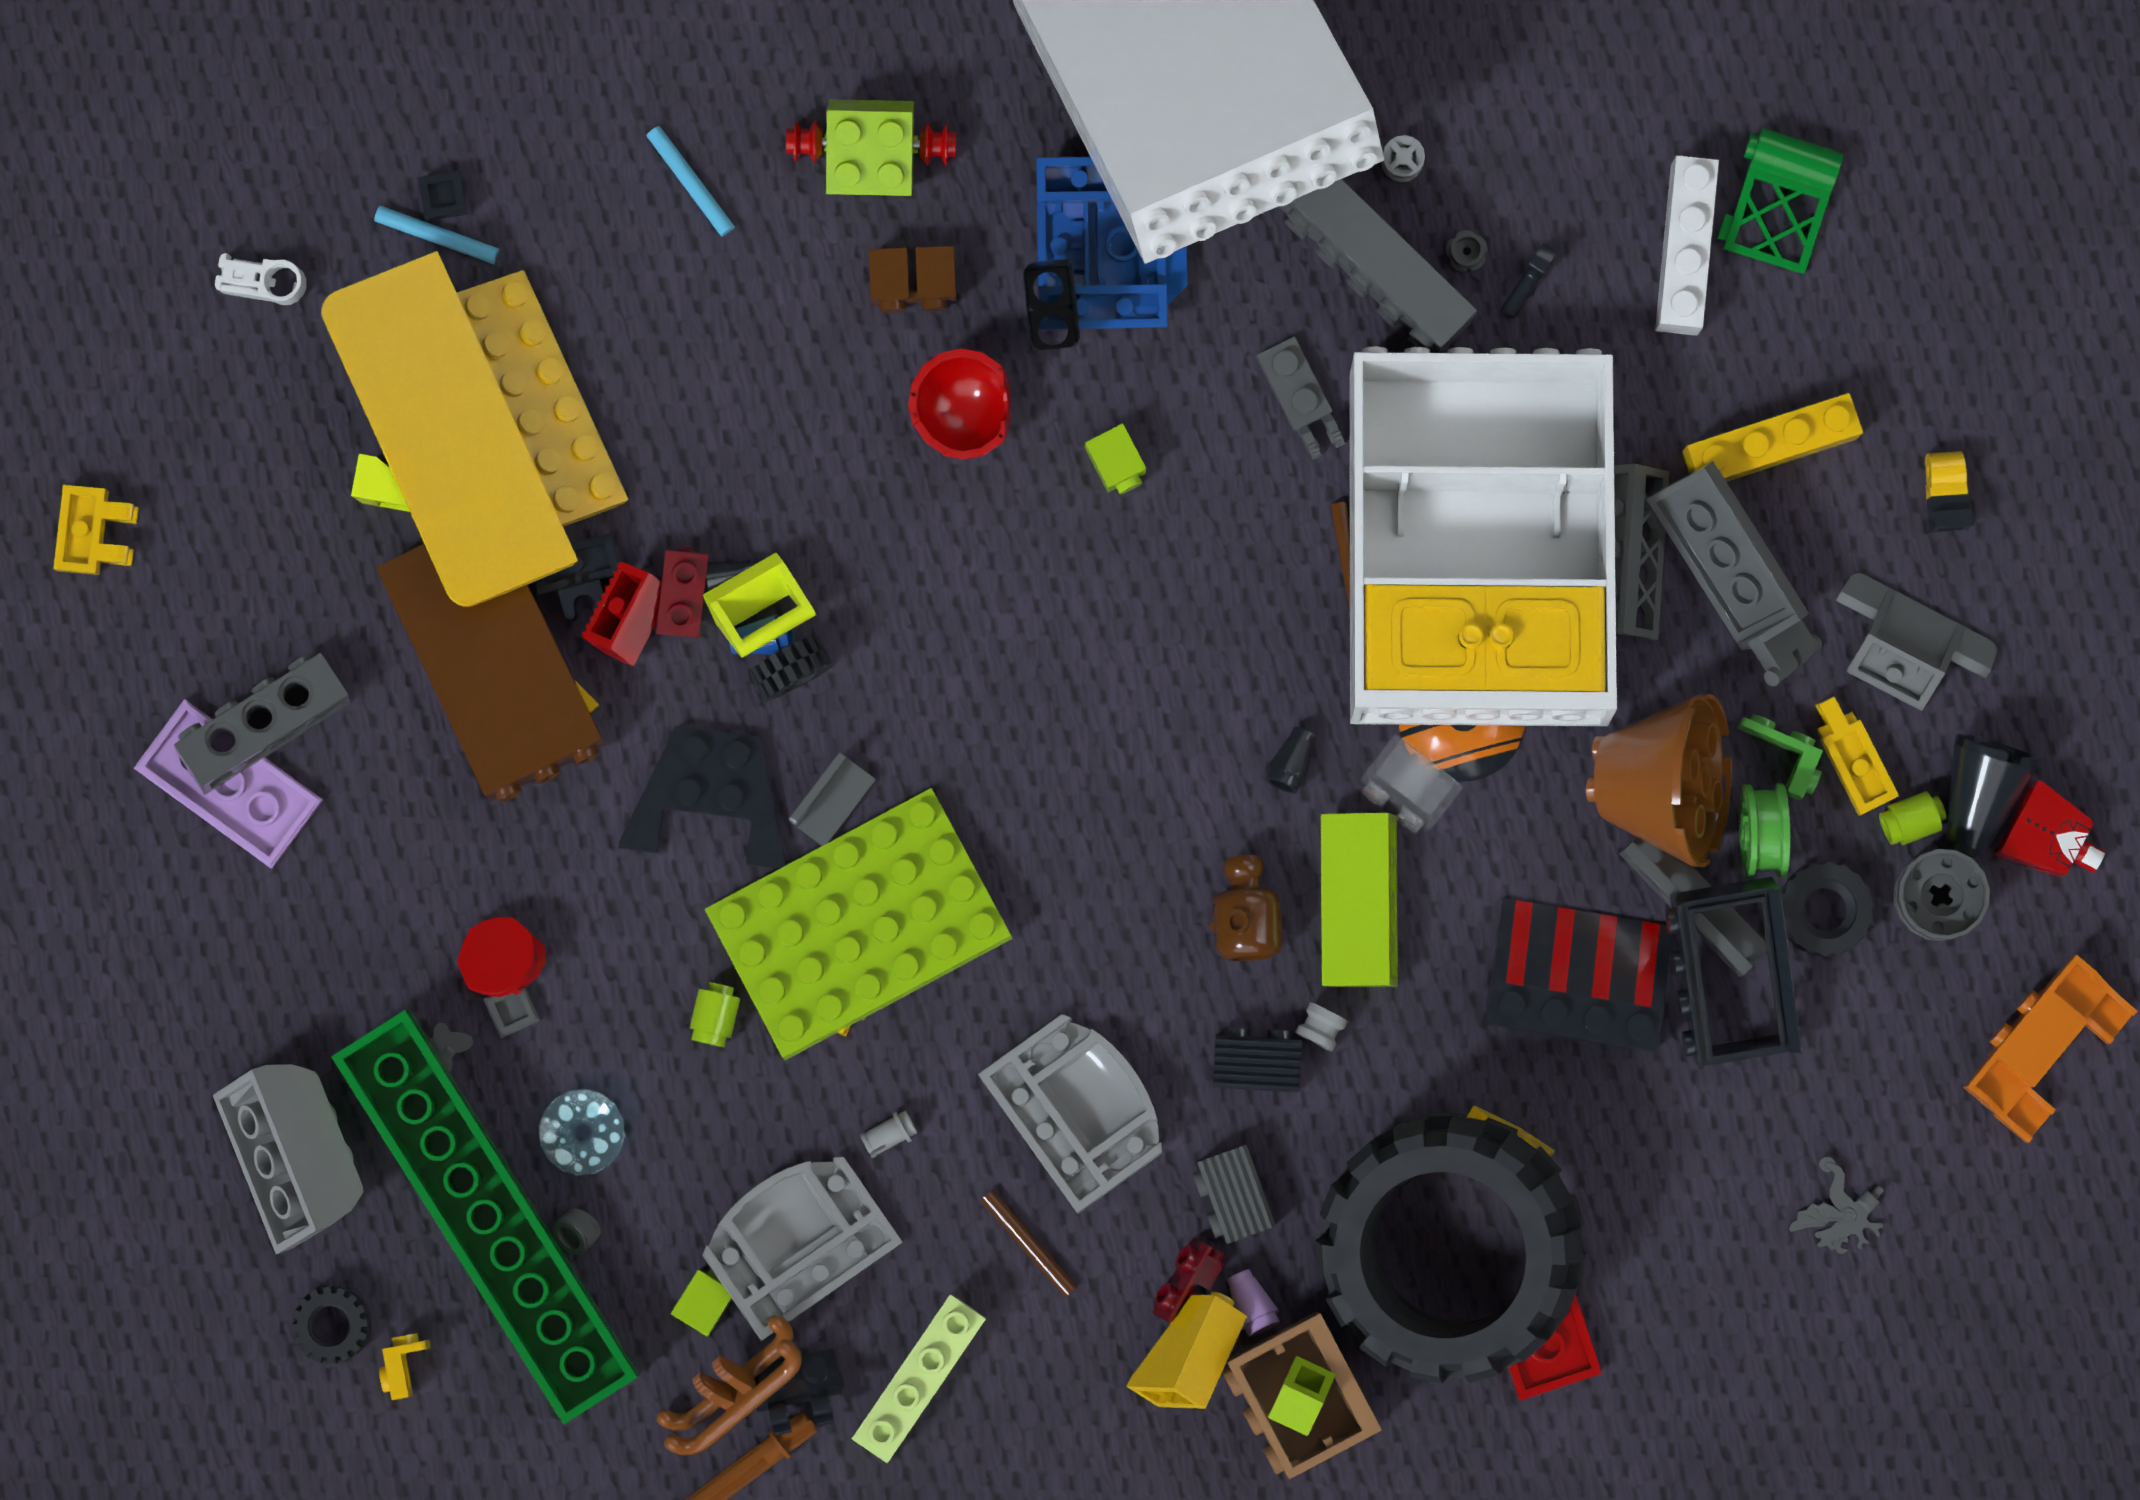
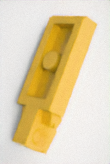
(1854, 758)

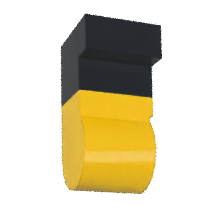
(1947, 492)

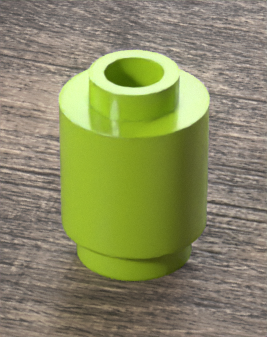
(1912, 818)
(714, 1015)

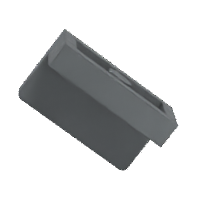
(832, 799)

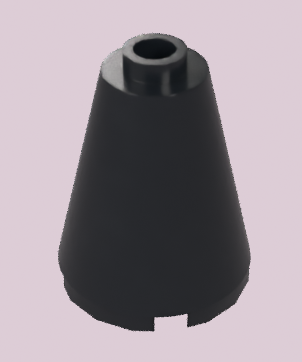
(1984, 790)

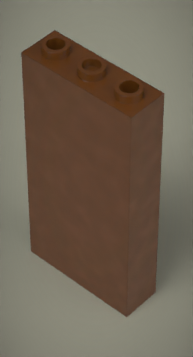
(494, 678)

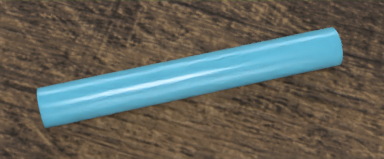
(690, 181)
(436, 234)

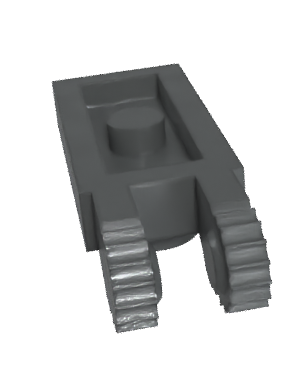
(1299, 393)

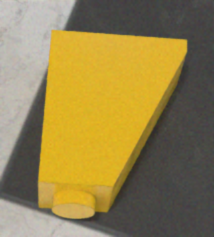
(1190, 1354)

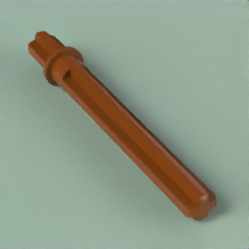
(757, 1461)

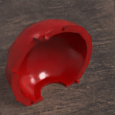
(961, 403)

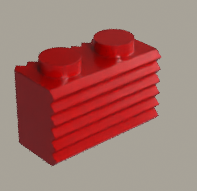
(625, 614)

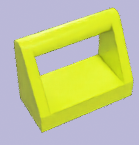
(376, 484)
(750, 594)

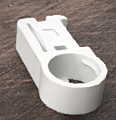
(255, 279)

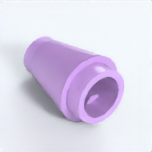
(1252, 1302)

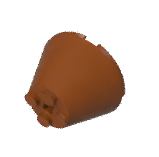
(1666, 779)

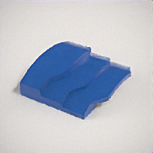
(1109, 274)

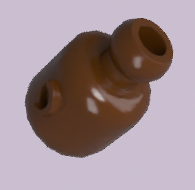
(1246, 916)

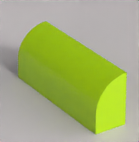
(1359, 900)

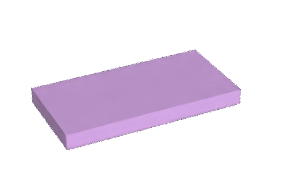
(255, 809)

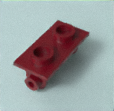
(682, 592)
(1195, 1265)

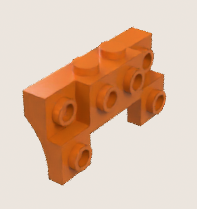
(2039, 1037)

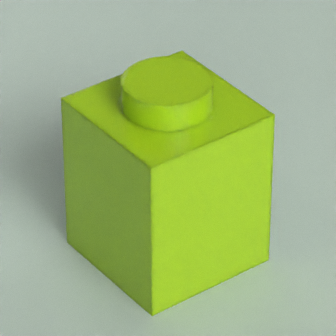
(1116, 460)
(702, 1302)
(1302, 1396)

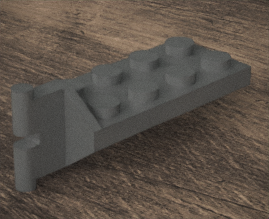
(1736, 570)

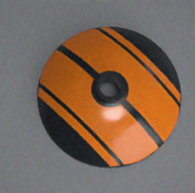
(1465, 750)

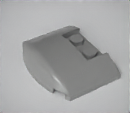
(1077, 1109)
(797, 1240)

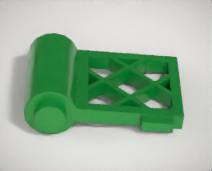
(1788, 165)

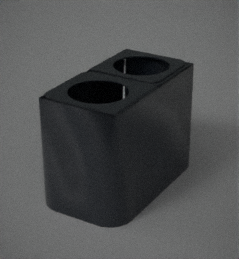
(1058, 307)

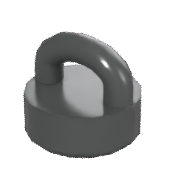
(576, 1231)

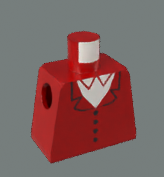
(2049, 834)

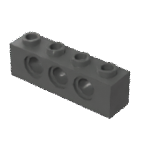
(251, 745)

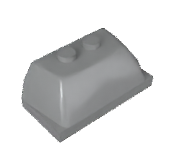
(290, 1151)

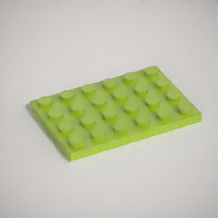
(858, 924)

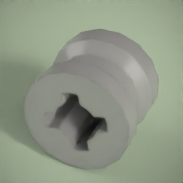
(1409, 153)
(1321, 1026)

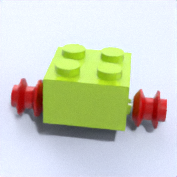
(870, 146)

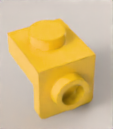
(395, 1373)

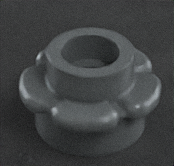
(1469, 240)

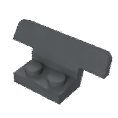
(1909, 643)

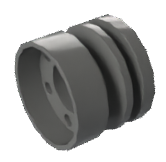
(1967, 895)

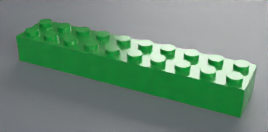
(486, 1216)

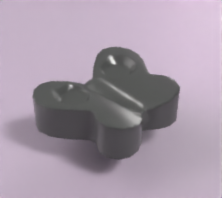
(449, 1043)

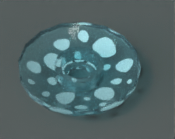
(559, 1128)

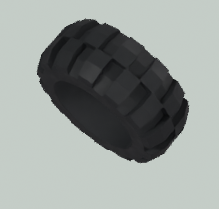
(1372, 1306)

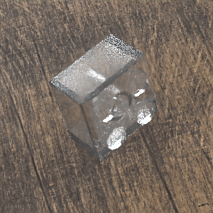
(1409, 785)

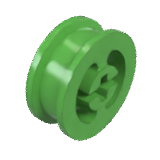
(1764, 830)

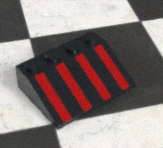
(1578, 976)

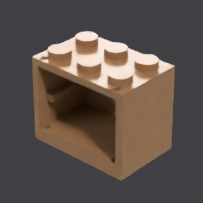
(1260, 1375)

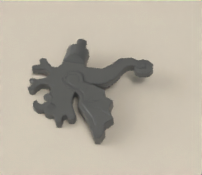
(1849, 1215)

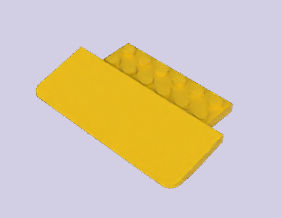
(474, 422)

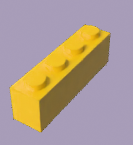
(1778, 439)

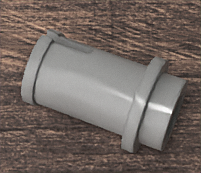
(889, 1133)

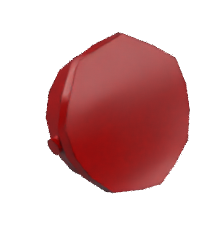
(500, 957)

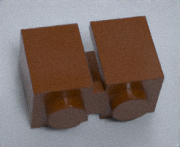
(891, 278)

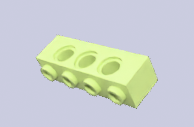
(919, 1378)

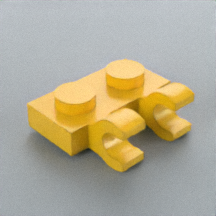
(83, 527)

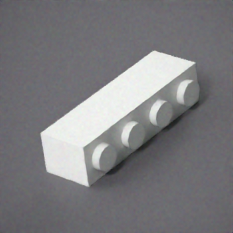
(1686, 245)

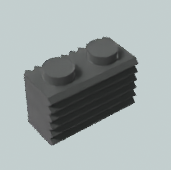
(1234, 1194)

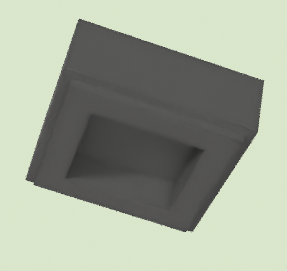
(512, 1012)

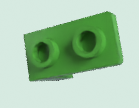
(1804, 773)

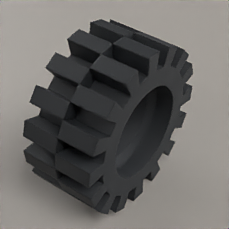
(791, 667)

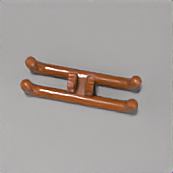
(736, 1394)

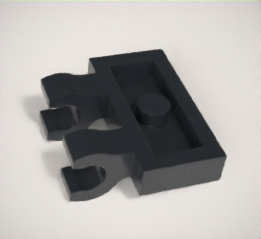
(813, 1382)

